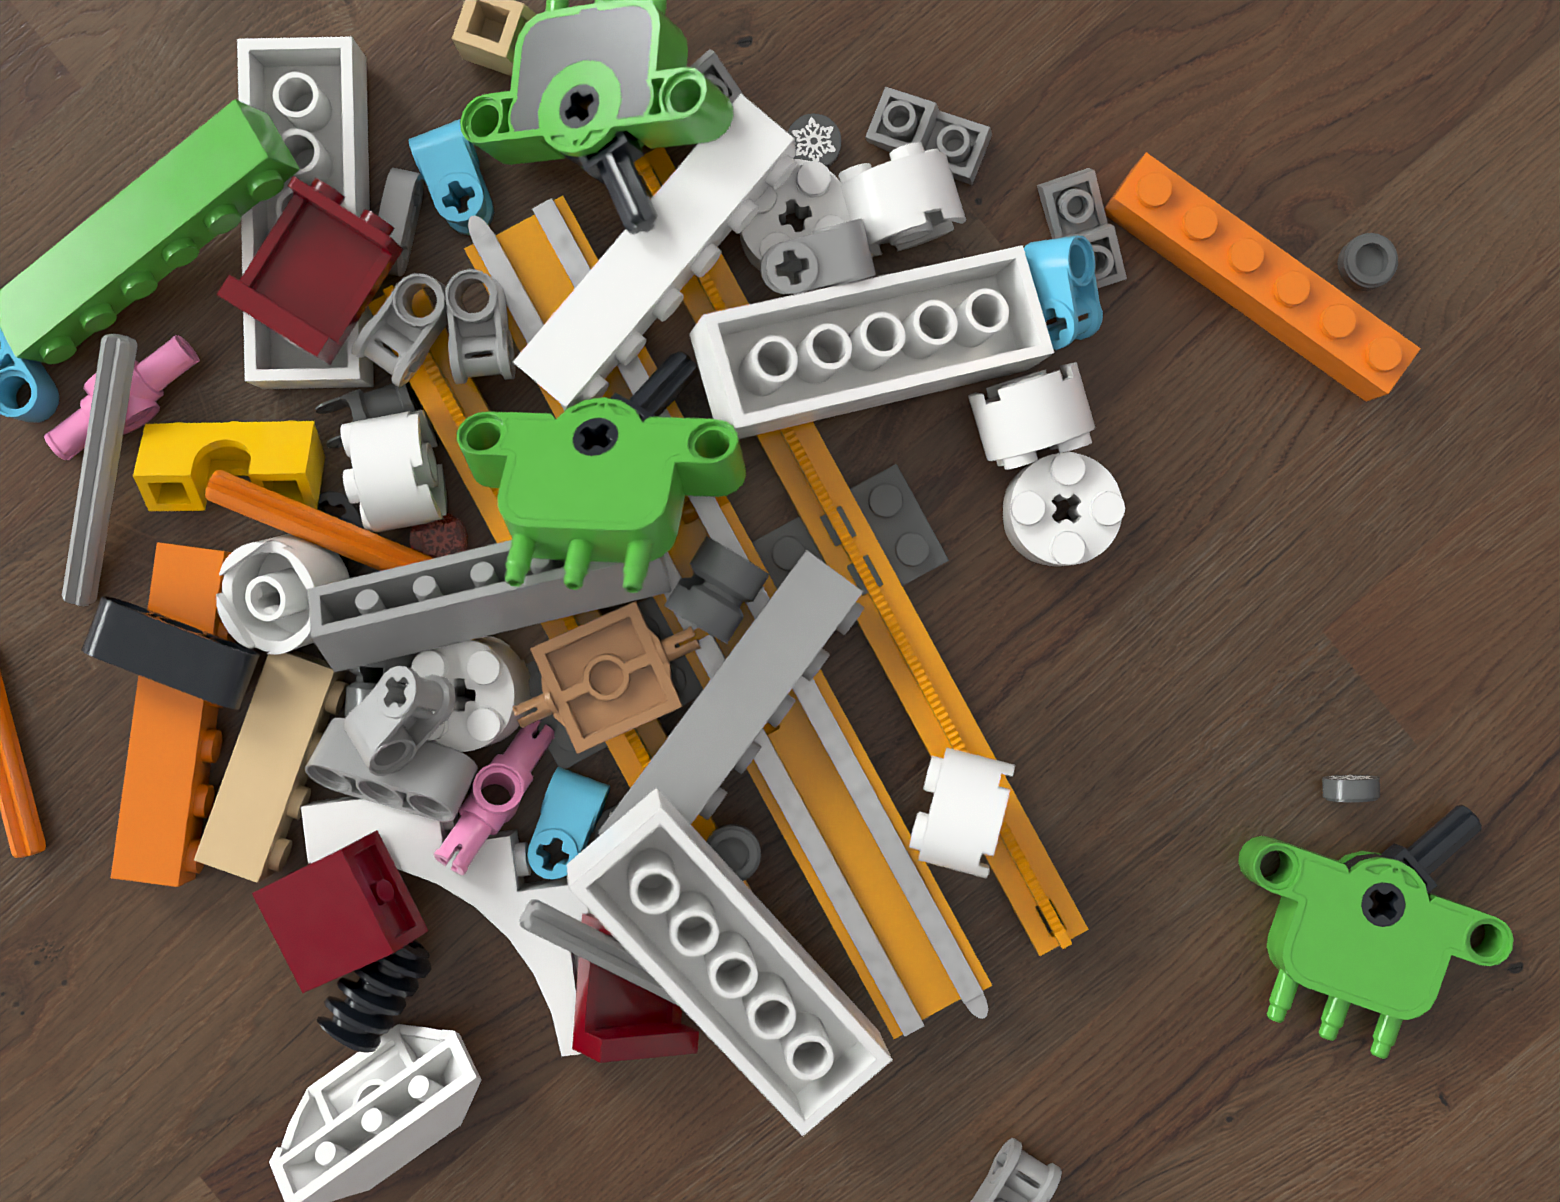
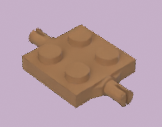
(606, 677)

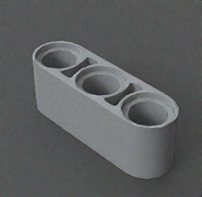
(427, 786)

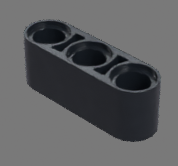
(170, 652)

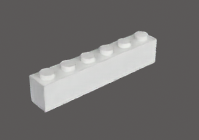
(646, 271)

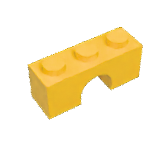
(181, 458)

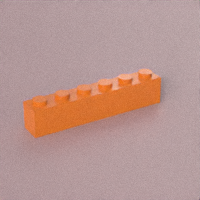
(1260, 279)
(171, 736)

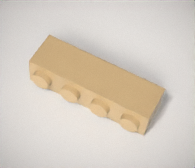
(268, 765)

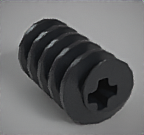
(375, 998)

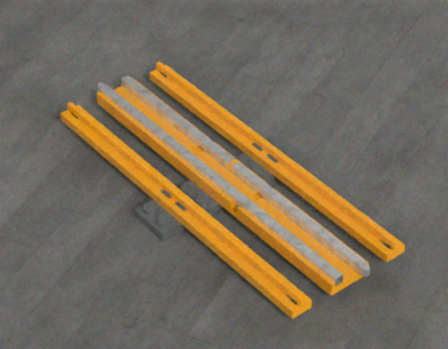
(812, 762)

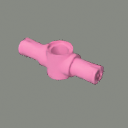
(146, 388)
(484, 819)

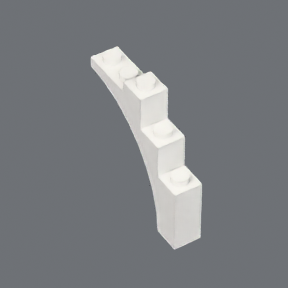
(490, 884)

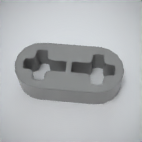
(401, 209)

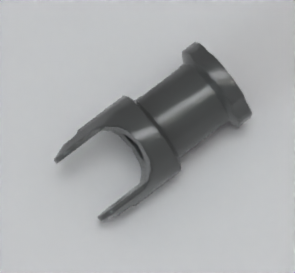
(372, 404)

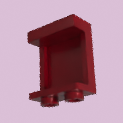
(315, 270)
(340, 912)
(622, 1019)

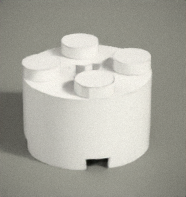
(810, 194)
(904, 198)
(1033, 415)
(394, 471)
(1094, 510)
(267, 591)
(498, 682)
(963, 812)

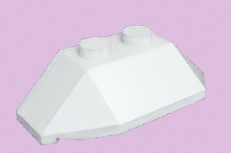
(375, 1114)

